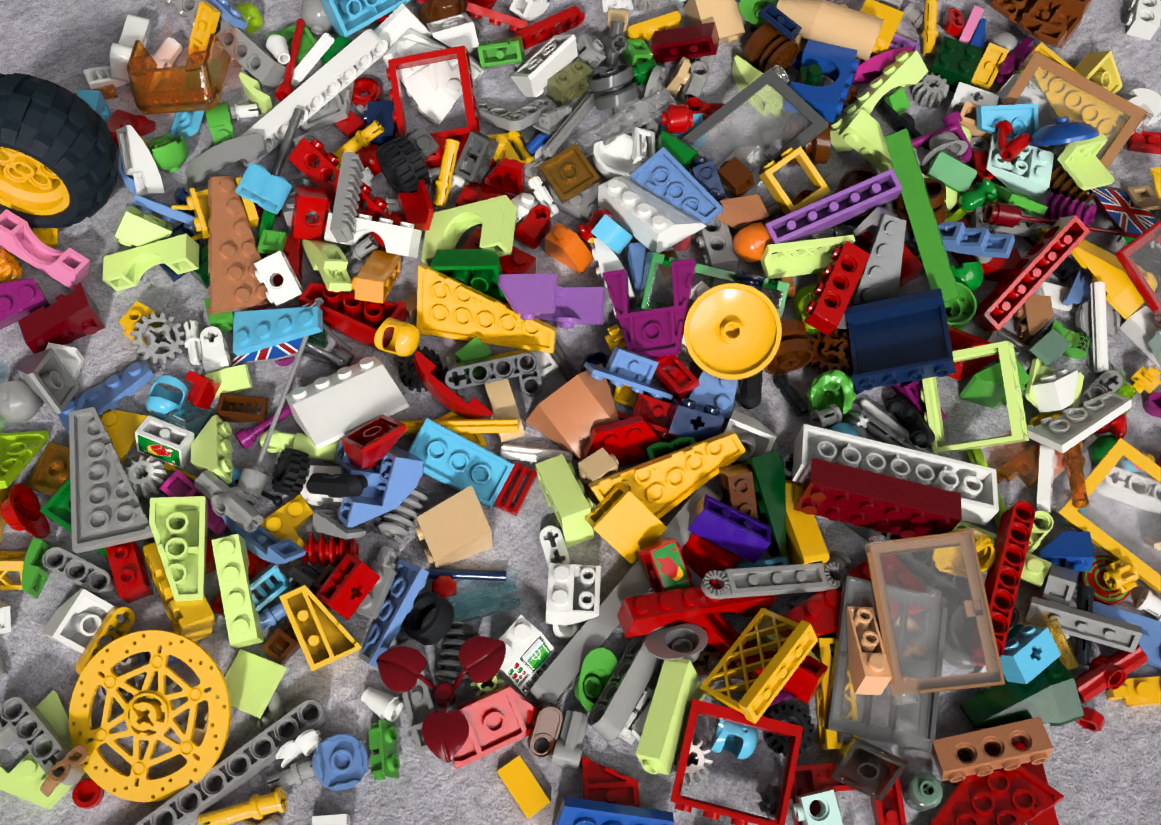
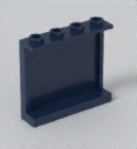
(899, 340)

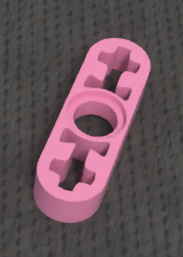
(971, 24)

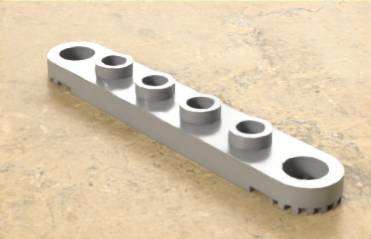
(773, 580)

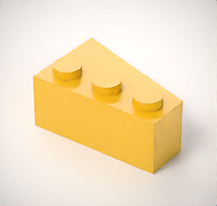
(316, 629)

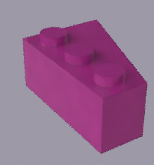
(20, 300)

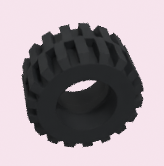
(402, 165)

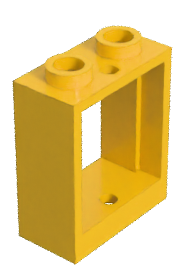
(777, 191)

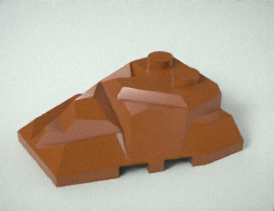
(1045, 19)

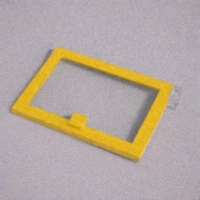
(1122, 510)

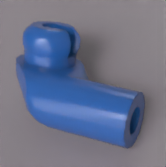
(539, 141)

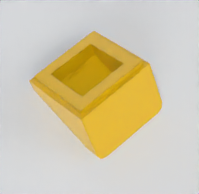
(625, 396)

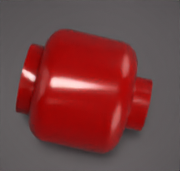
(677, 118)

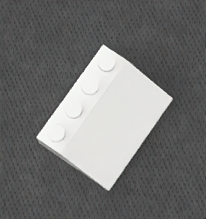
(646, 215)
(345, 401)

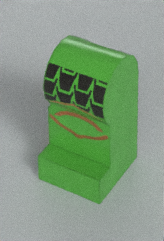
(1079, 341)

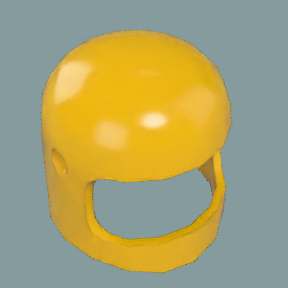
(404, 340)

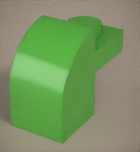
(220, 123)

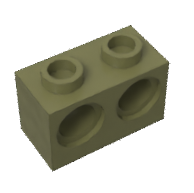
(569, 83)

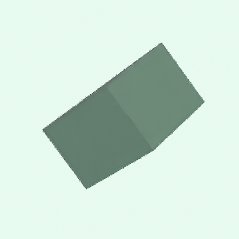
(1050, 347)

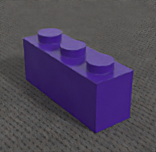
(729, 528)

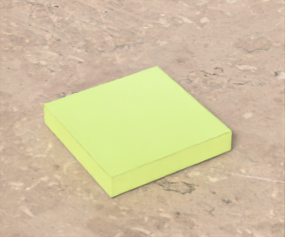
(252, 682)

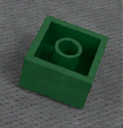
(956, 62)

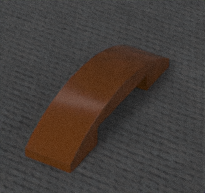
(283, 642)

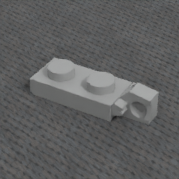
(385, 568)

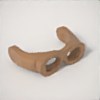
(52, 781)

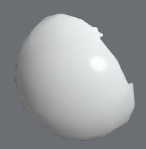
(615, 158)

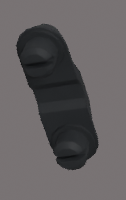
(751, 391)
(908, 416)
(336, 485)

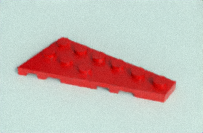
(998, 799)

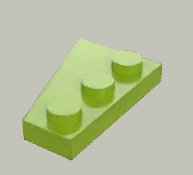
(17, 451)

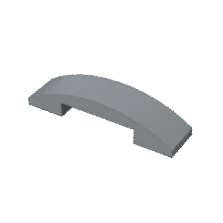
(222, 155)
(418, 705)

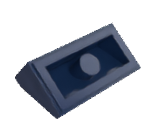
(780, 21)

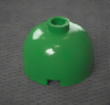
(969, 274)

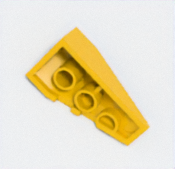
(1106, 268)

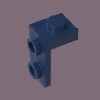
(708, 177)

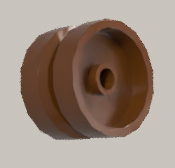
(937, 194)
(793, 350)

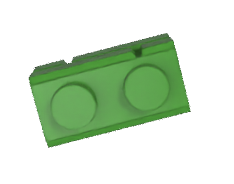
(501, 51)

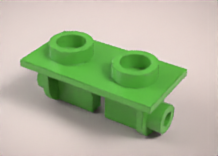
(386, 763)

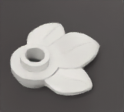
(304, 744)

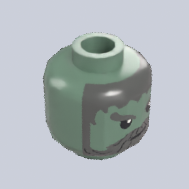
(922, 791)

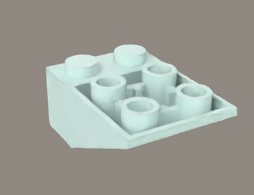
(1026, 173)

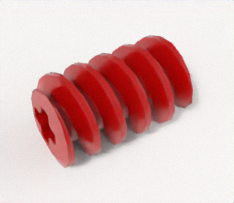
(328, 550)

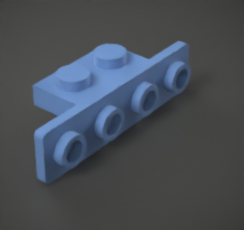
(630, 369)

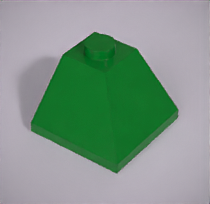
(678, 149)

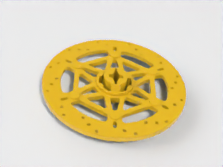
(159, 718)

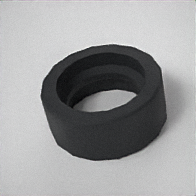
(439, 624)

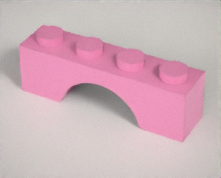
(64, 266)

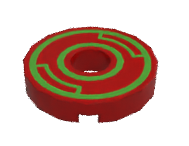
(1102, 593)

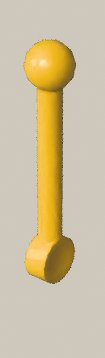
(169, 468)

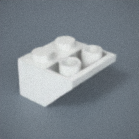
(572, 593)

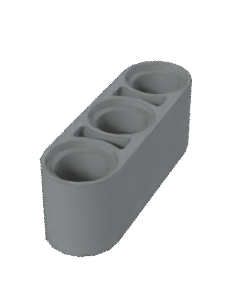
(72, 565)

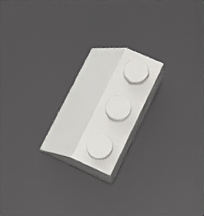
(545, 63)

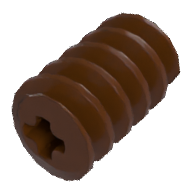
(1065, 185)

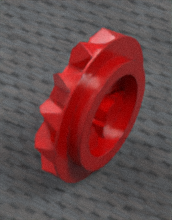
(361, 86)

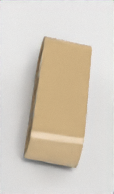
(503, 406)

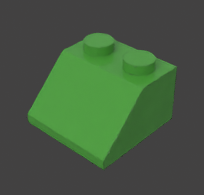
(988, 387)

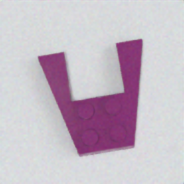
(655, 330)

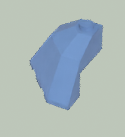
(387, 487)

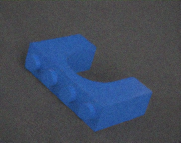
(836, 64)

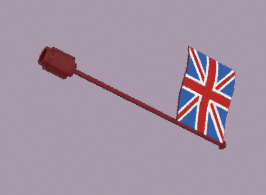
(1116, 204)

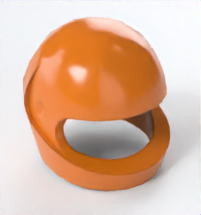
(751, 242)

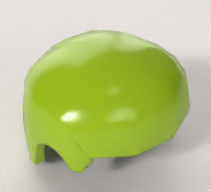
(251, 15)

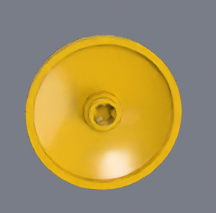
(732, 331)

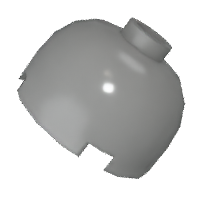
(315, 17)

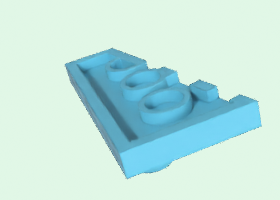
(272, 327)

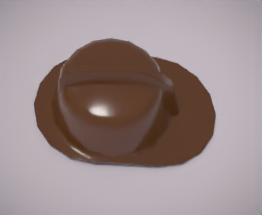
(440, 9)

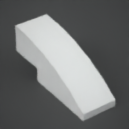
(139, 162)

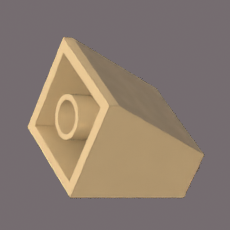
(722, 12)
(454, 529)

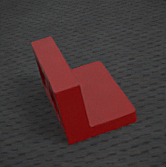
(417, 207)
(675, 376)

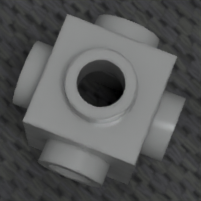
(590, 50)

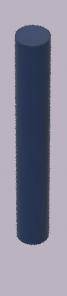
(468, 574)

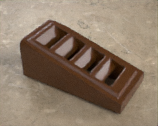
(226, 400)

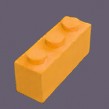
(377, 276)

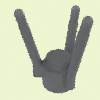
(337, 358)

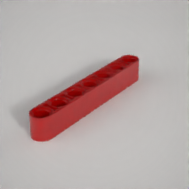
(1011, 551)

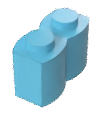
(263, 188)

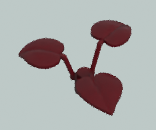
(443, 731)

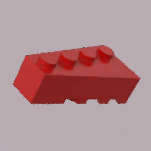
(354, 317)

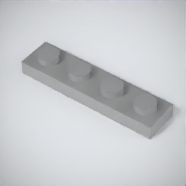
(1085, 624)

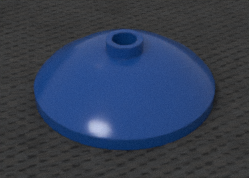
(1063, 132)

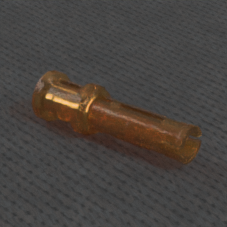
(1074, 462)

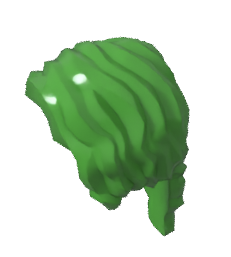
(831, 388)

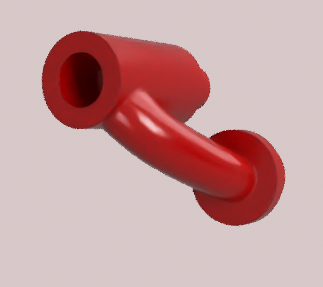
(1010, 150)

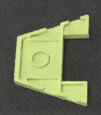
(28, 775)

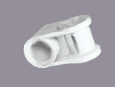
(214, 350)

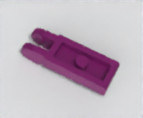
(1015, 60)

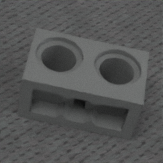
(476, 157)

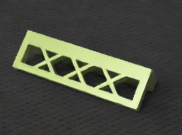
(804, 261)

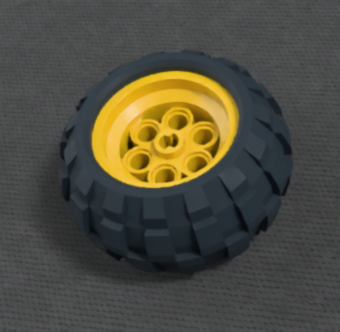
(53, 153)

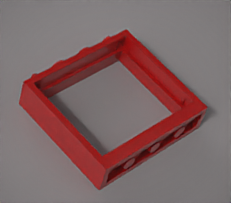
(459, 53)
(766, 724)

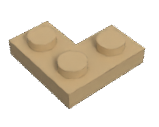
(678, 76)

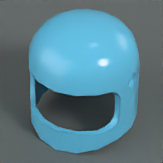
(162, 400)
(725, 736)

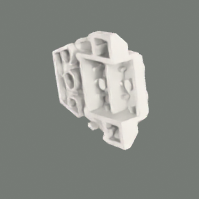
(434, 85)

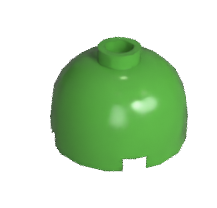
(169, 151)

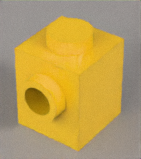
(133, 315)

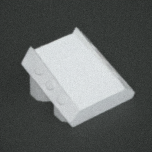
(398, 23)

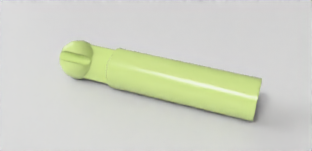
(299, 442)

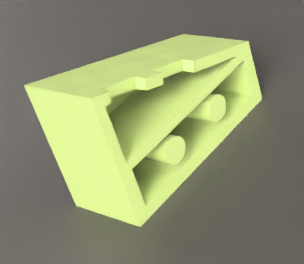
(566, 499)

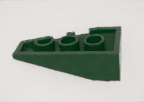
(770, 496)
(1047, 696)

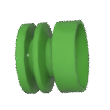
(961, 310)

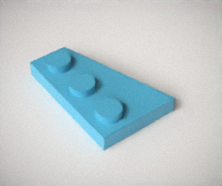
(1021, 116)

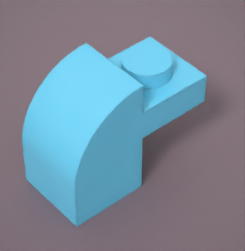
(611, 234)

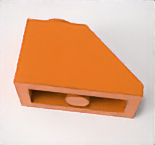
(568, 248)

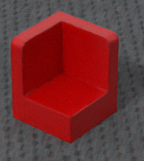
(202, 391)

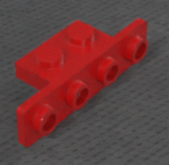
(654, 412)

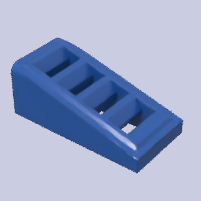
(978, 37)

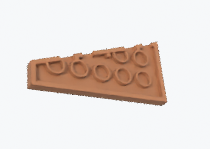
(231, 252)

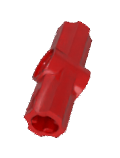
(1108, 672)

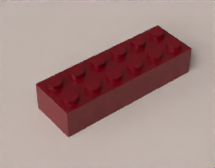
(875, 500)

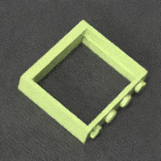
(1013, 394)

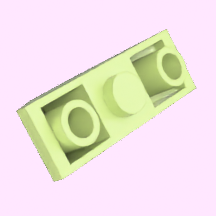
(213, 449)

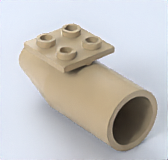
(833, 25)

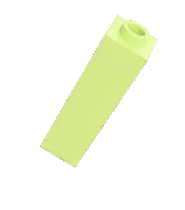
(668, 716)

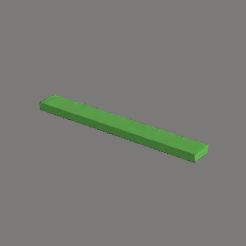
(922, 215)

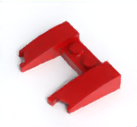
(817, 777)

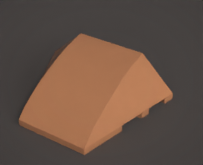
(574, 411)

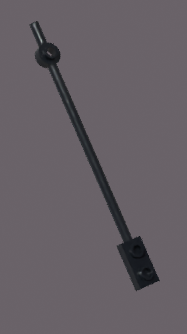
(904, 120)

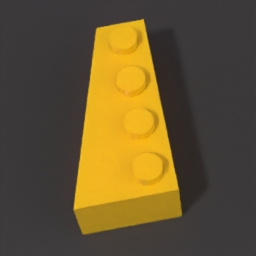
(187, 618)

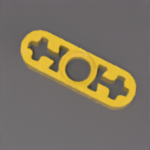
(109, 621)

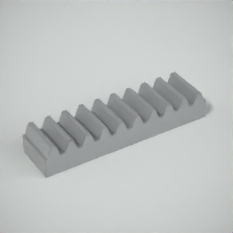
(347, 197)

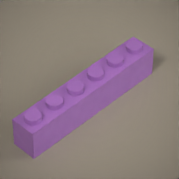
(835, 208)

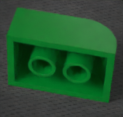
(473, 268)

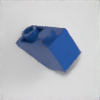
(1070, 551)

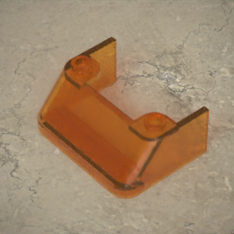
(181, 87)

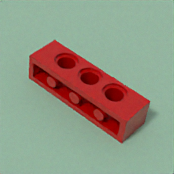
(844, 274)

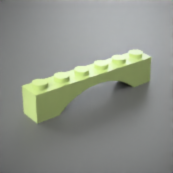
(905, 71)
(868, 140)

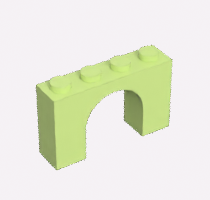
(494, 214)

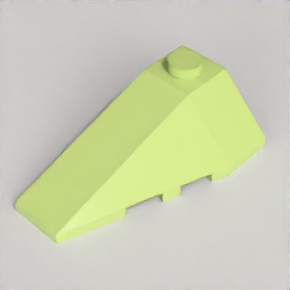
(181, 540)

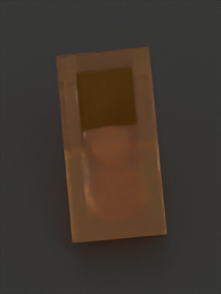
(1023, 465)

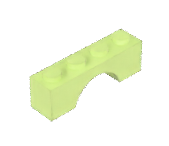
(127, 267)
(239, 609)

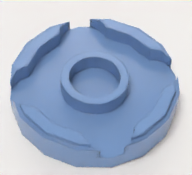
(340, 762)

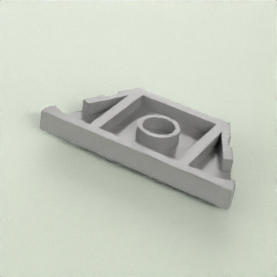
(334, 111)

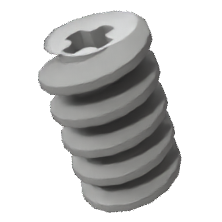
(399, 518)

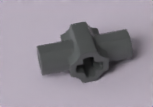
(614, 43)

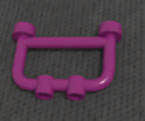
(953, 125)

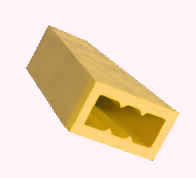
(803, 535)

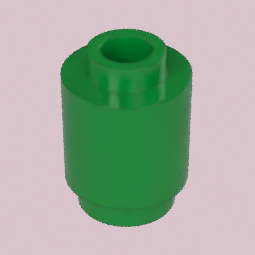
(643, 71)

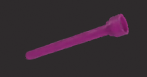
(248, 436)

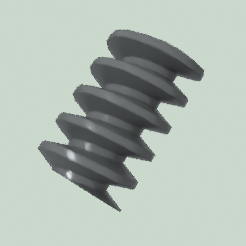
(451, 666)

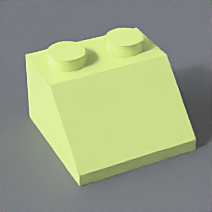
(140, 228)

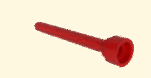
(285, 88)

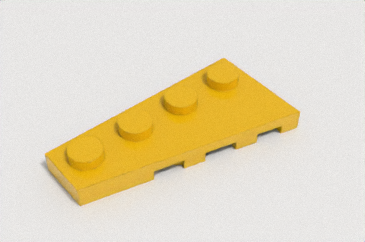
(121, 429)

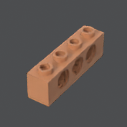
(1028, 732)

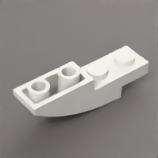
(609, 262)

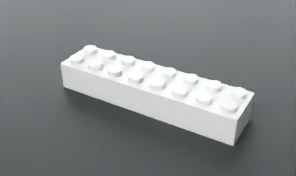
(972, 481)

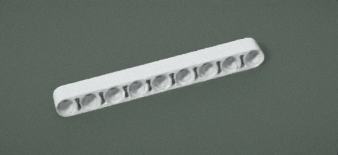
(319, 88)

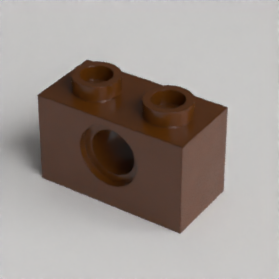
(738, 489)

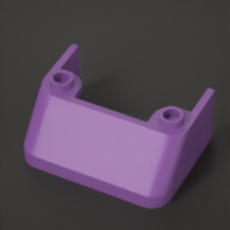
(540, 298)

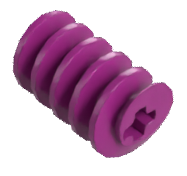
(1061, 207)

